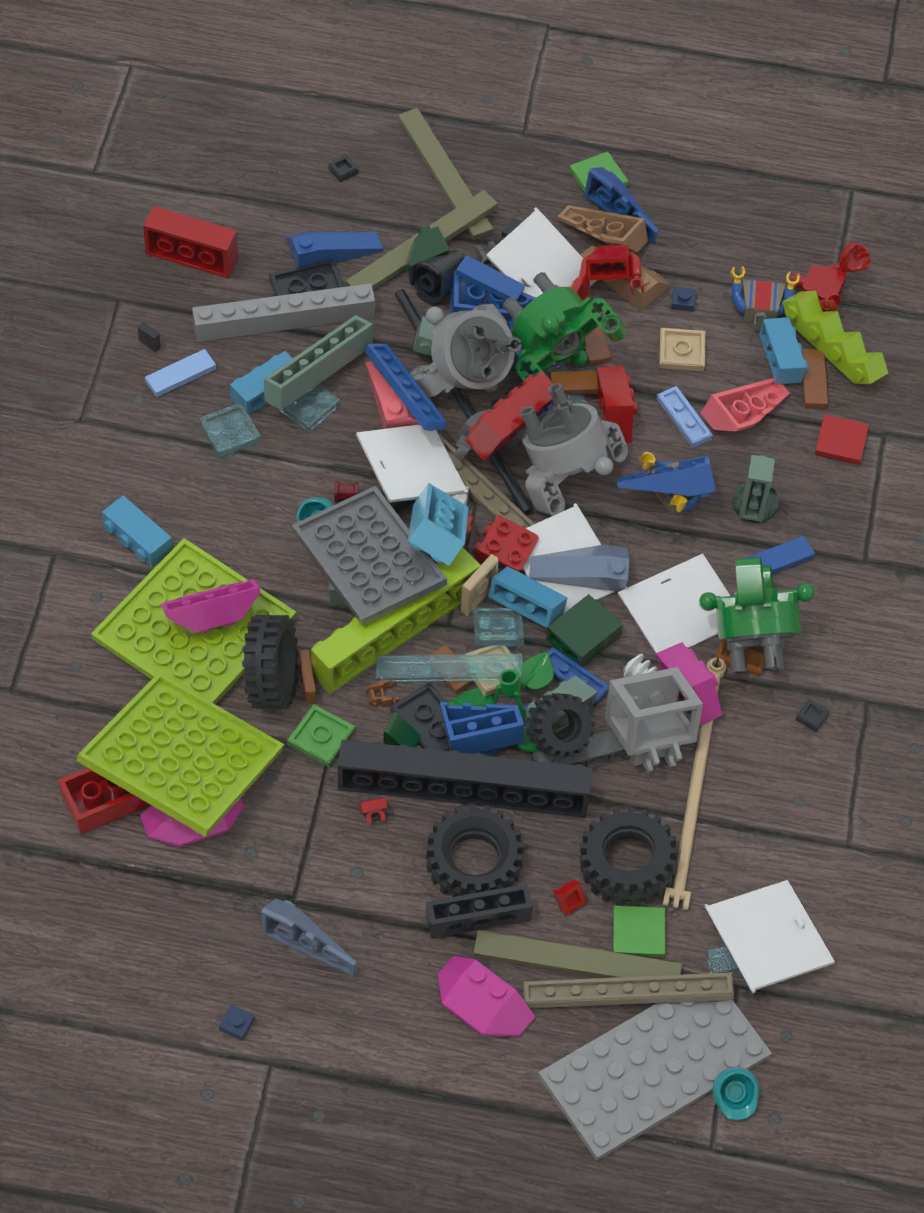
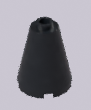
(435, 276)

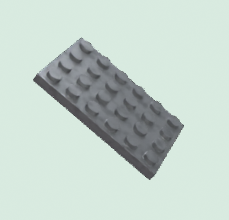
(368, 555)

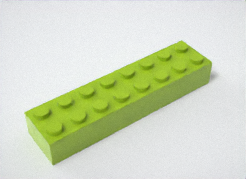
(356, 646)

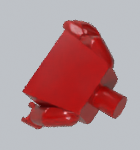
(608, 264)
(830, 279)

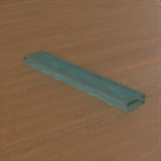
(446, 667)

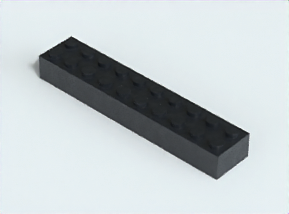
(464, 778)

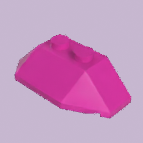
(212, 607)
(171, 831)
(482, 999)

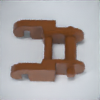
(384, 701)

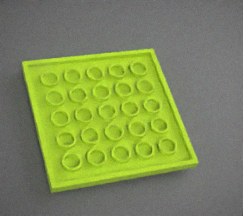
(154, 644)
(180, 753)

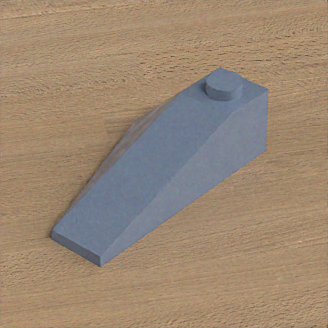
(590, 567)
(292, 928)

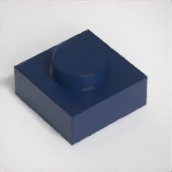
(683, 299)
(236, 1022)

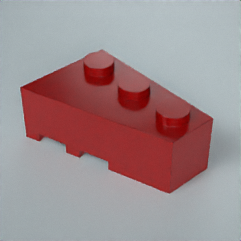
(616, 398)

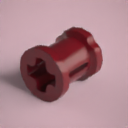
(345, 491)

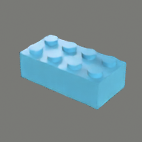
(438, 524)

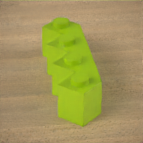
(826, 333)

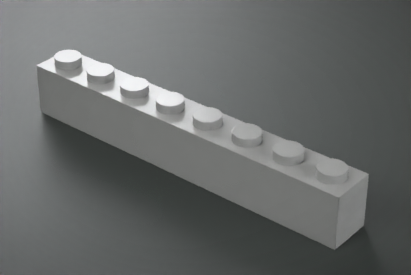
(283, 312)

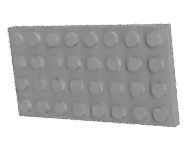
(650, 1069)

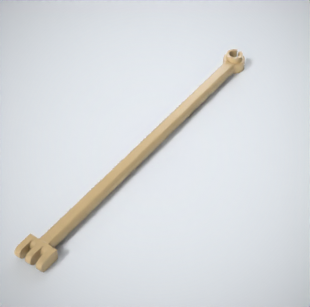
(678, 891)

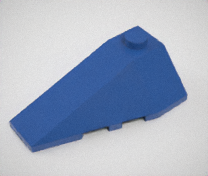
(318, 246)
(688, 478)

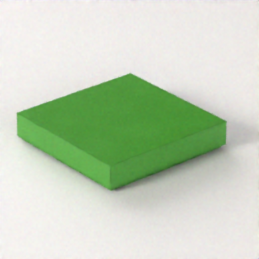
(581, 169)
(320, 735)
(639, 931)

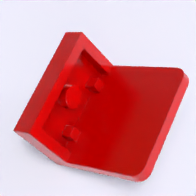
(507, 542)

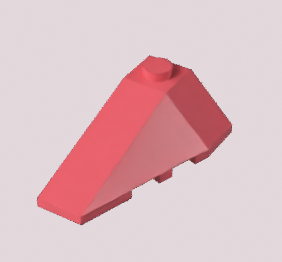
(743, 405)

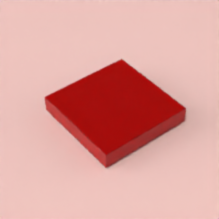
(841, 439)

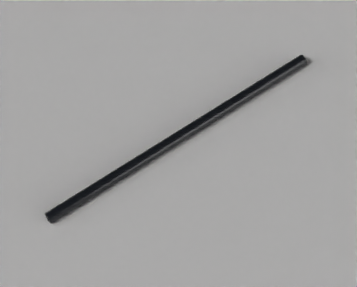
(468, 410)

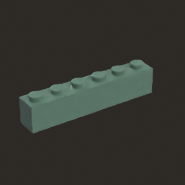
(317, 362)

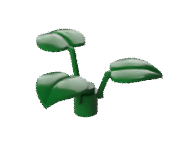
(536, 675)

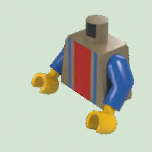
(760, 299)
(673, 502)

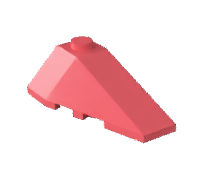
(390, 407)

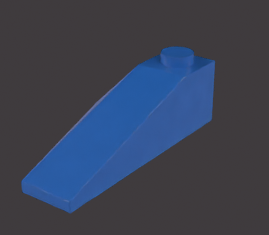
(613, 197)
(468, 296)

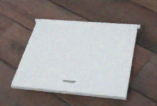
(534, 249)
(409, 460)
(562, 533)
(672, 610)
(769, 935)

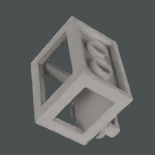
(650, 719)

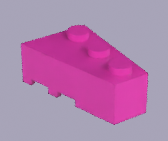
(697, 675)

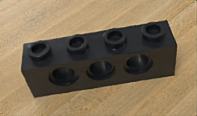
(479, 911)

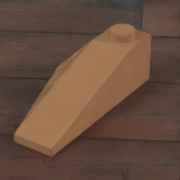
(607, 226)
(653, 286)

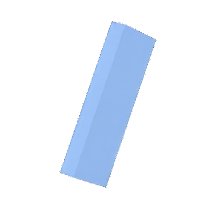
(180, 373)
(684, 417)

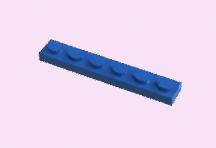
(405, 387)

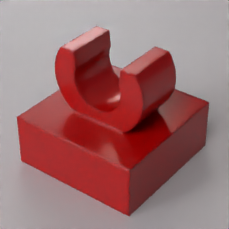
(372, 806)
(569, 896)

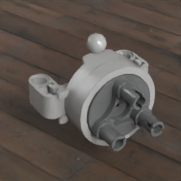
(467, 351)
(564, 444)

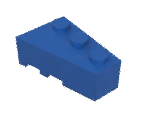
(481, 728)

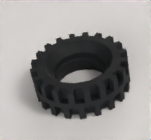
(270, 661)
(476, 825)
(631, 884)

